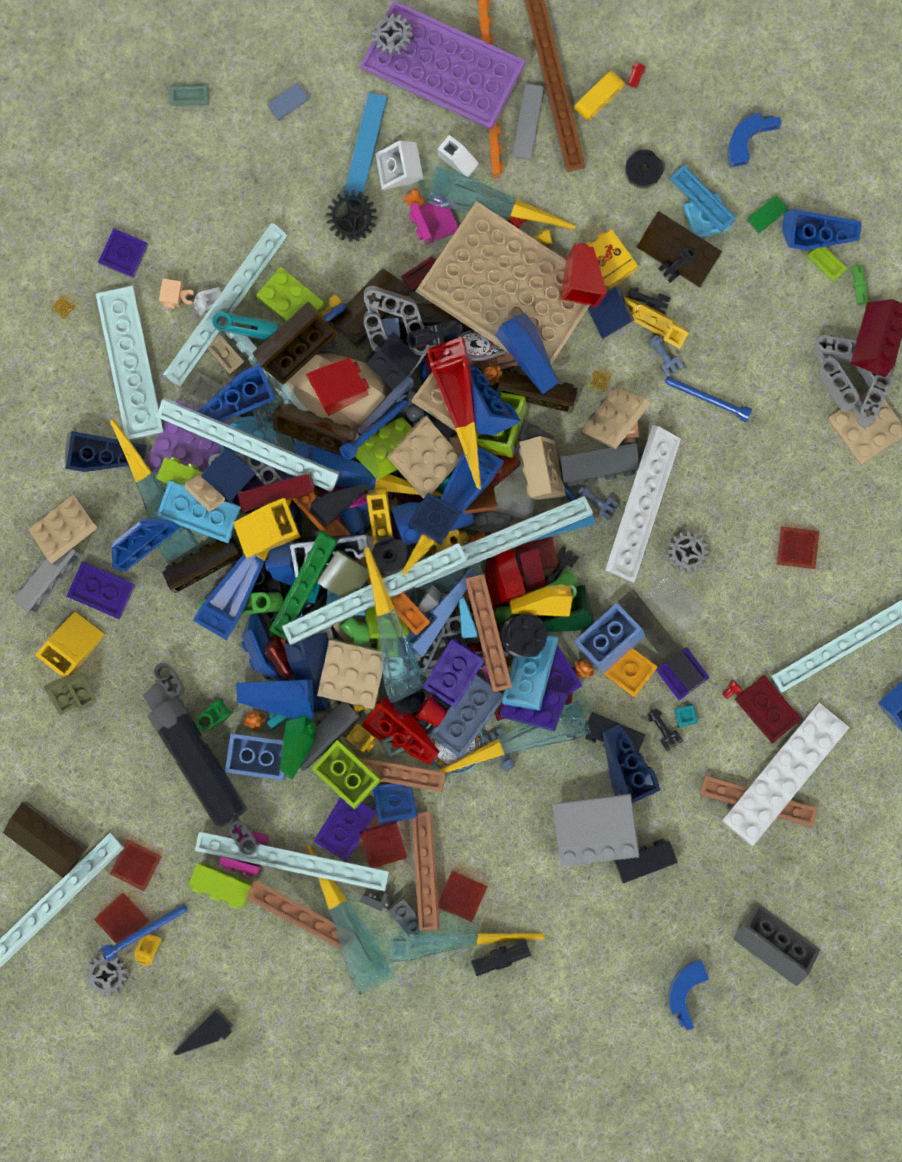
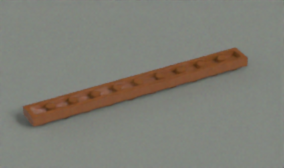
(555, 85)

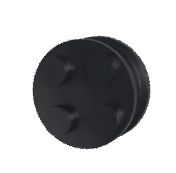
(523, 635)

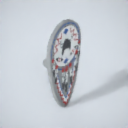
(480, 347)

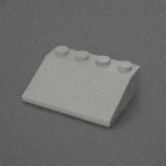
(596, 830)

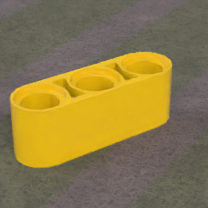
(601, 93)

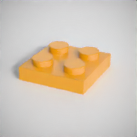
(631, 672)

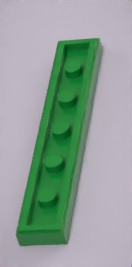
(304, 582)

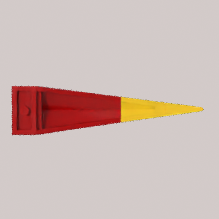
(453, 375)

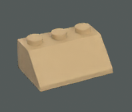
(542, 468)

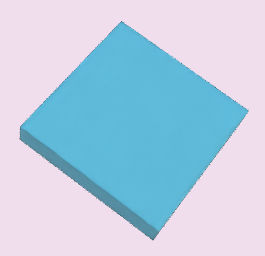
(699, 222)

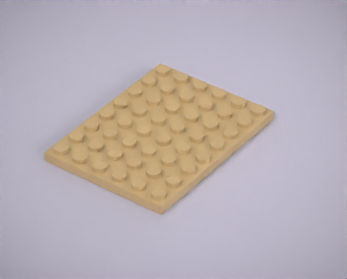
(499, 273)

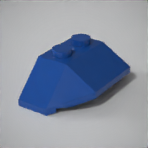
(140, 541)
(254, 642)

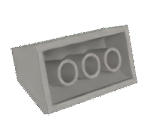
(45, 581)

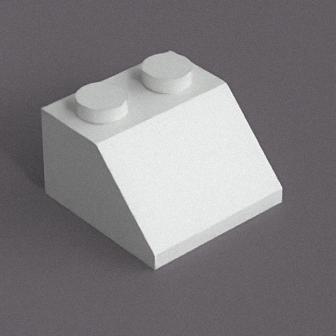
(399, 165)

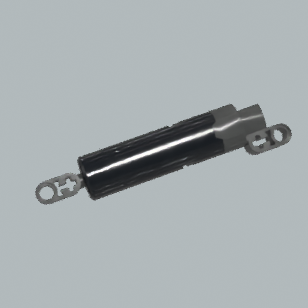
(196, 758)

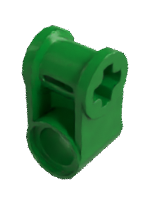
(214, 715)

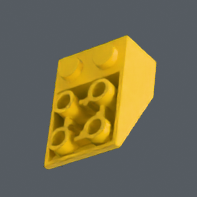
(266, 528)
(70, 645)

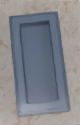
(288, 101)

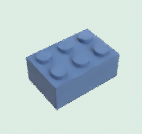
(609, 638)
(254, 757)

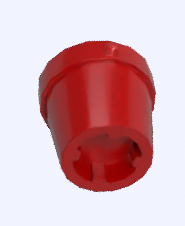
(431, 712)

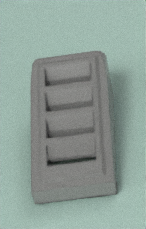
(429, 600)

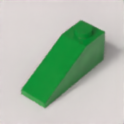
(297, 742)

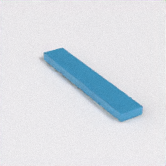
(365, 144)

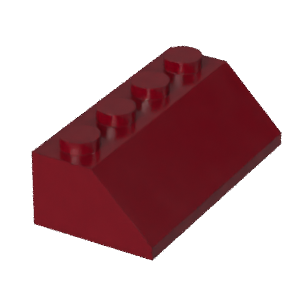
(879, 337)

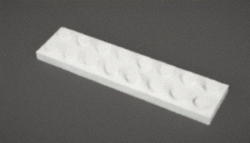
(643, 504)
(785, 774)

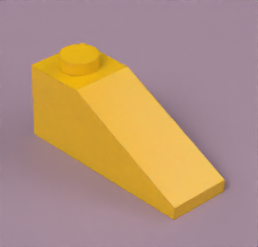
(379, 514)
(546, 601)

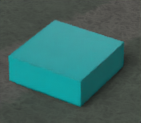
(685, 715)

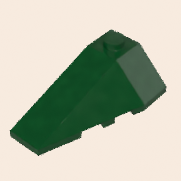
(580, 614)

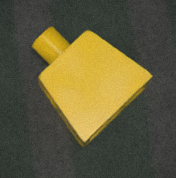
(453, 538)

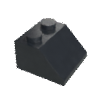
(392, 360)

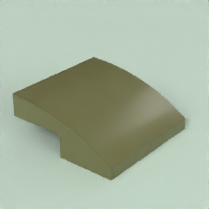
(344, 575)
(69, 693)

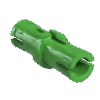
(860, 284)

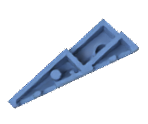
(438, 616)

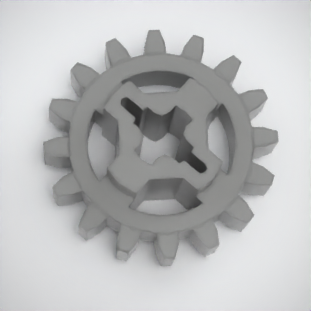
(385, 30)
(684, 559)
(107, 984)

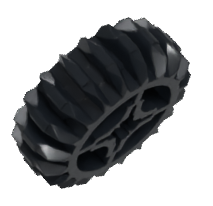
(335, 220)

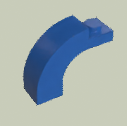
(738, 144)
(680, 986)

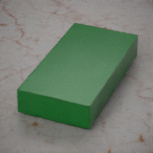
(767, 214)

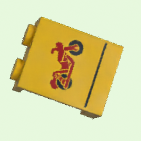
(612, 258)

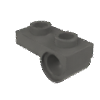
(404, 916)

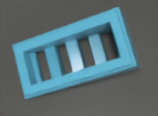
(467, 623)

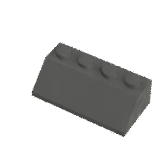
(599, 464)
(330, 730)
(777, 944)

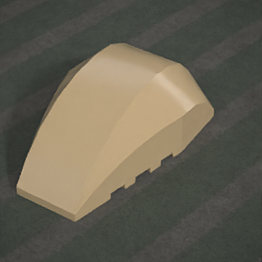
(352, 415)

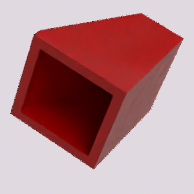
(583, 277)
(338, 385)

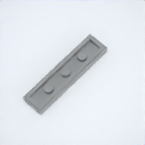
(528, 121)

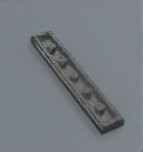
(661, 641)

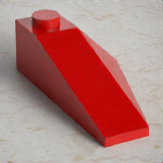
(503, 578)
(404, 728)

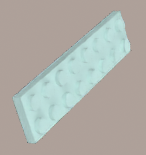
(129, 362)

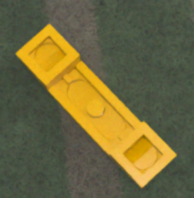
(658, 323)

